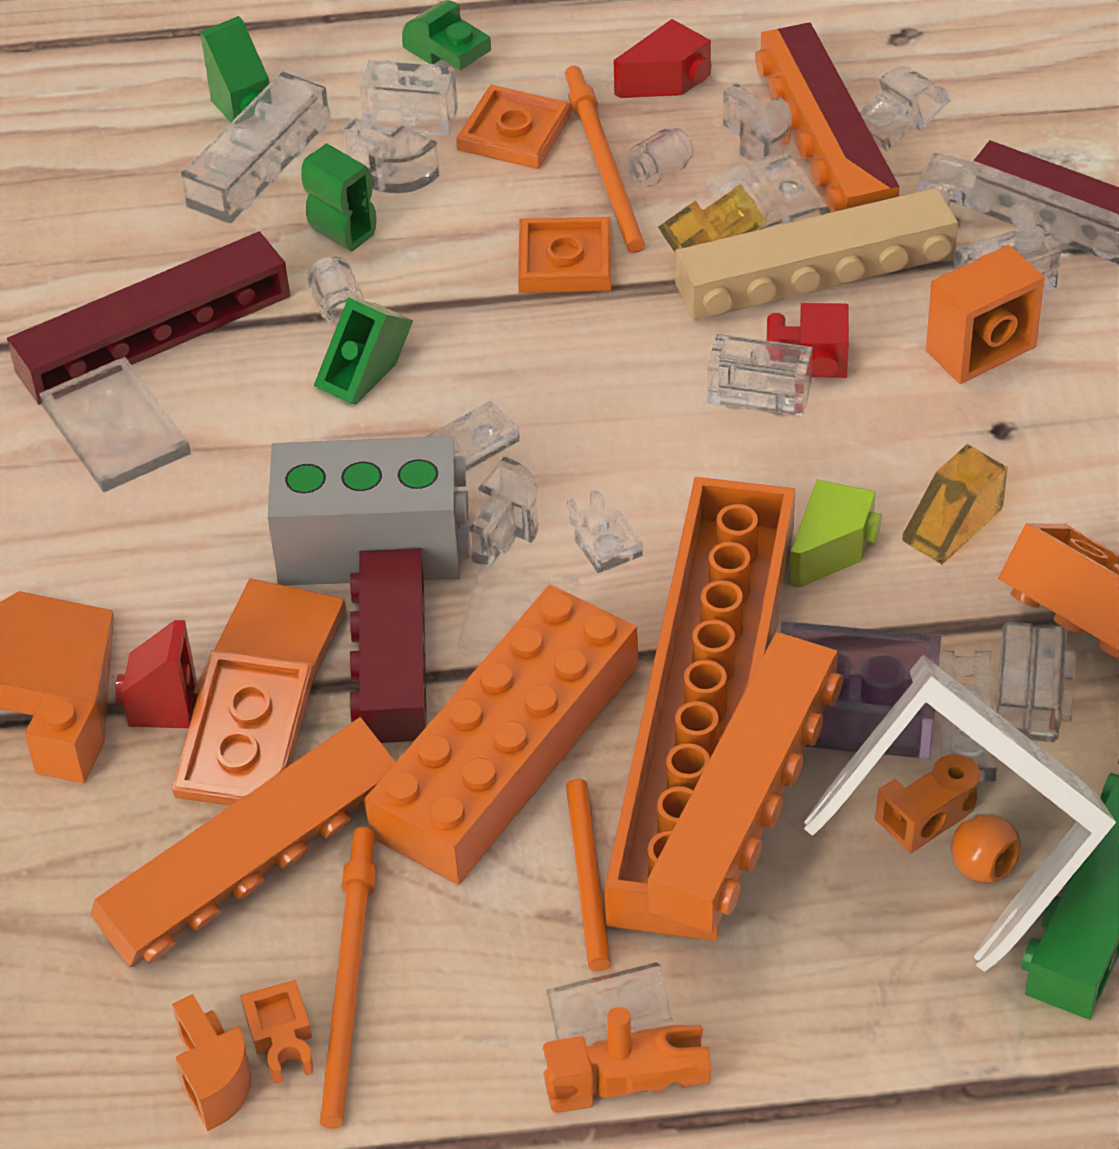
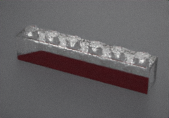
(1033, 191)

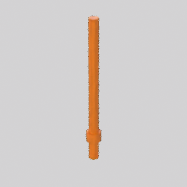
(584, 104)
(358, 884)

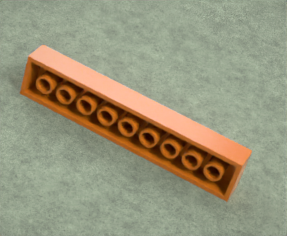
(707, 651)

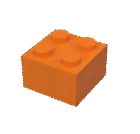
(984, 313)

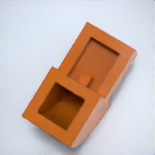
(214, 1067)

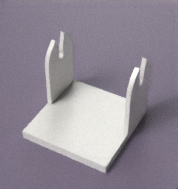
(1019, 754)

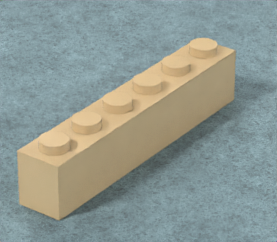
(815, 253)

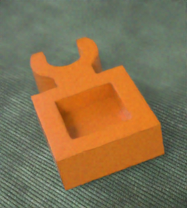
(279, 1025)

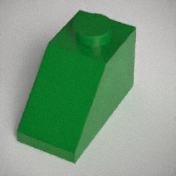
(232, 67)
(362, 349)

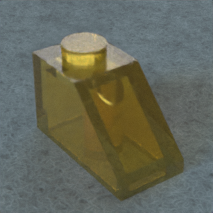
(957, 504)

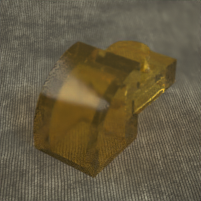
(726, 217)

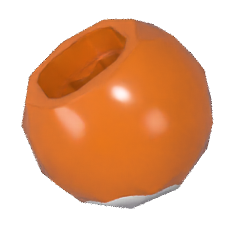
(985, 848)

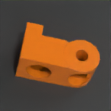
(930, 803)

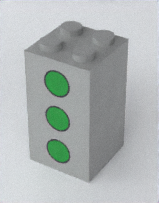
(366, 497)

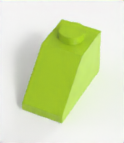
(833, 531)

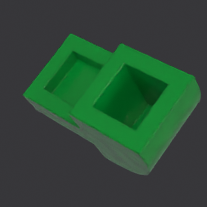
(444, 35)

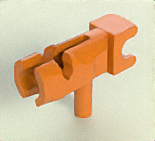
(623, 1062)

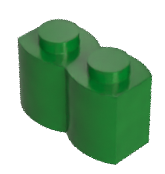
(339, 197)

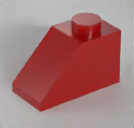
(663, 63)
(159, 680)

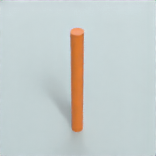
(588, 875)

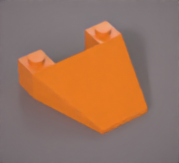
(59, 672)

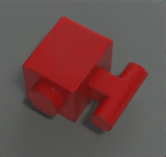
(821, 327)

